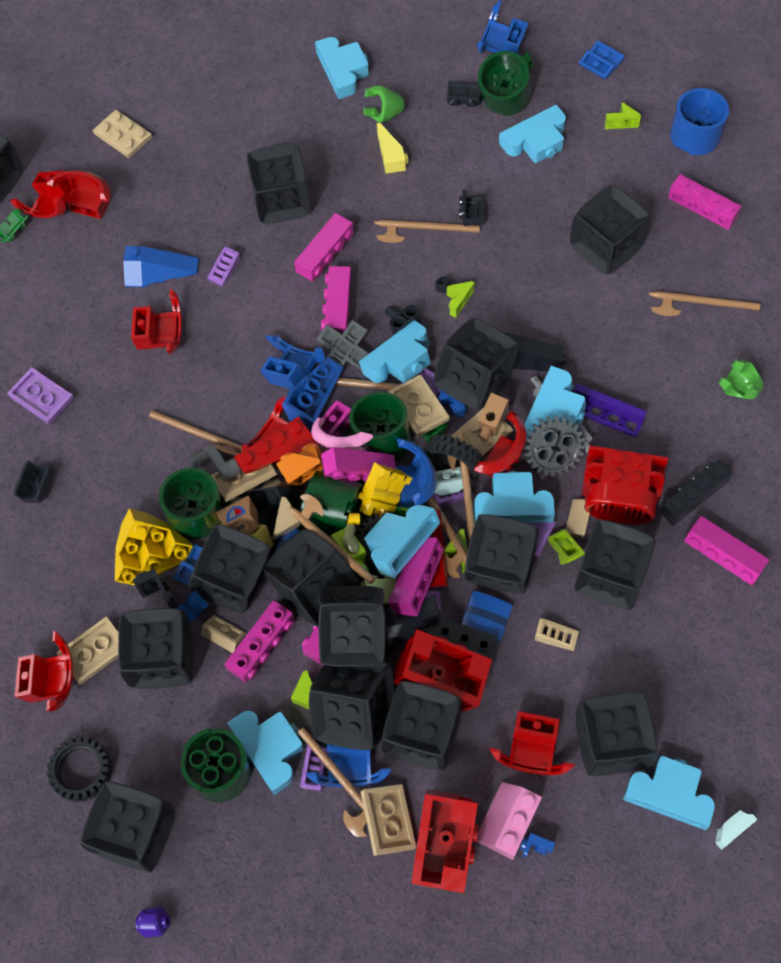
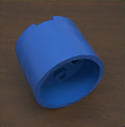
(699, 121)

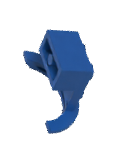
(502, 37)
(292, 365)
(423, 476)
(353, 764)

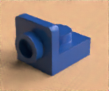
(193, 606)
(541, 845)

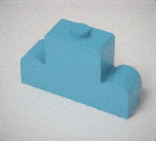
(342, 65)
(537, 135)
(400, 356)
(556, 399)
(515, 499)
(398, 538)
(269, 746)
(672, 792)

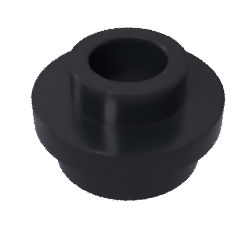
(442, 284)

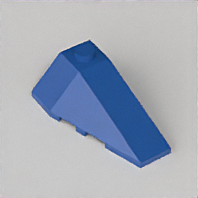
(151, 265)
(311, 393)

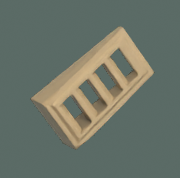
(540, 637)

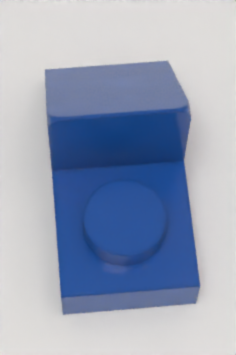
(454, 405)

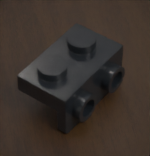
(463, 93)
(472, 209)
(33, 482)

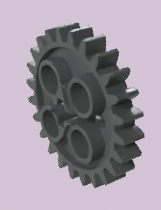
(569, 449)

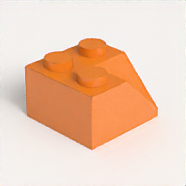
(301, 466)

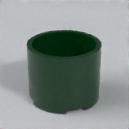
(504, 70)
(383, 417)
(186, 490)
(337, 499)
(228, 777)

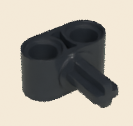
(402, 318)

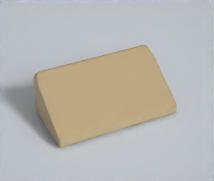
(577, 519)
(222, 633)

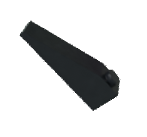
(400, 627)

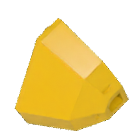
(147, 545)

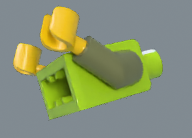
(349, 543)

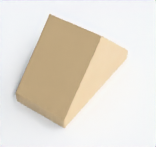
(285, 520)

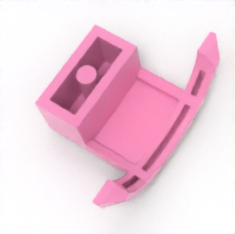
(327, 441)

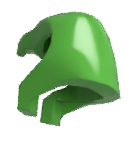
(391, 104)
(742, 381)

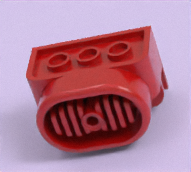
(622, 485)
(443, 666)
(439, 859)

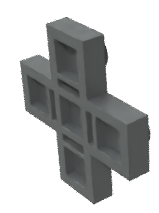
(344, 346)

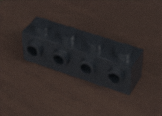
(696, 492)
(457, 633)

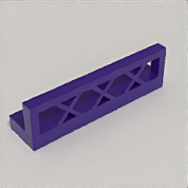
(611, 406)

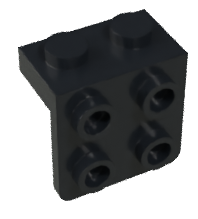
(151, 582)

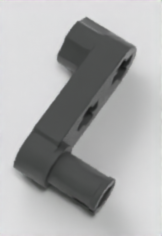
(209, 453)

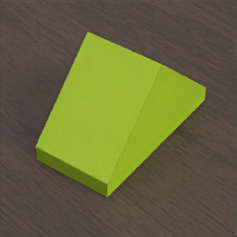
(301, 693)

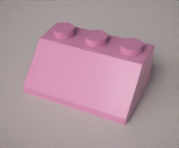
(508, 819)

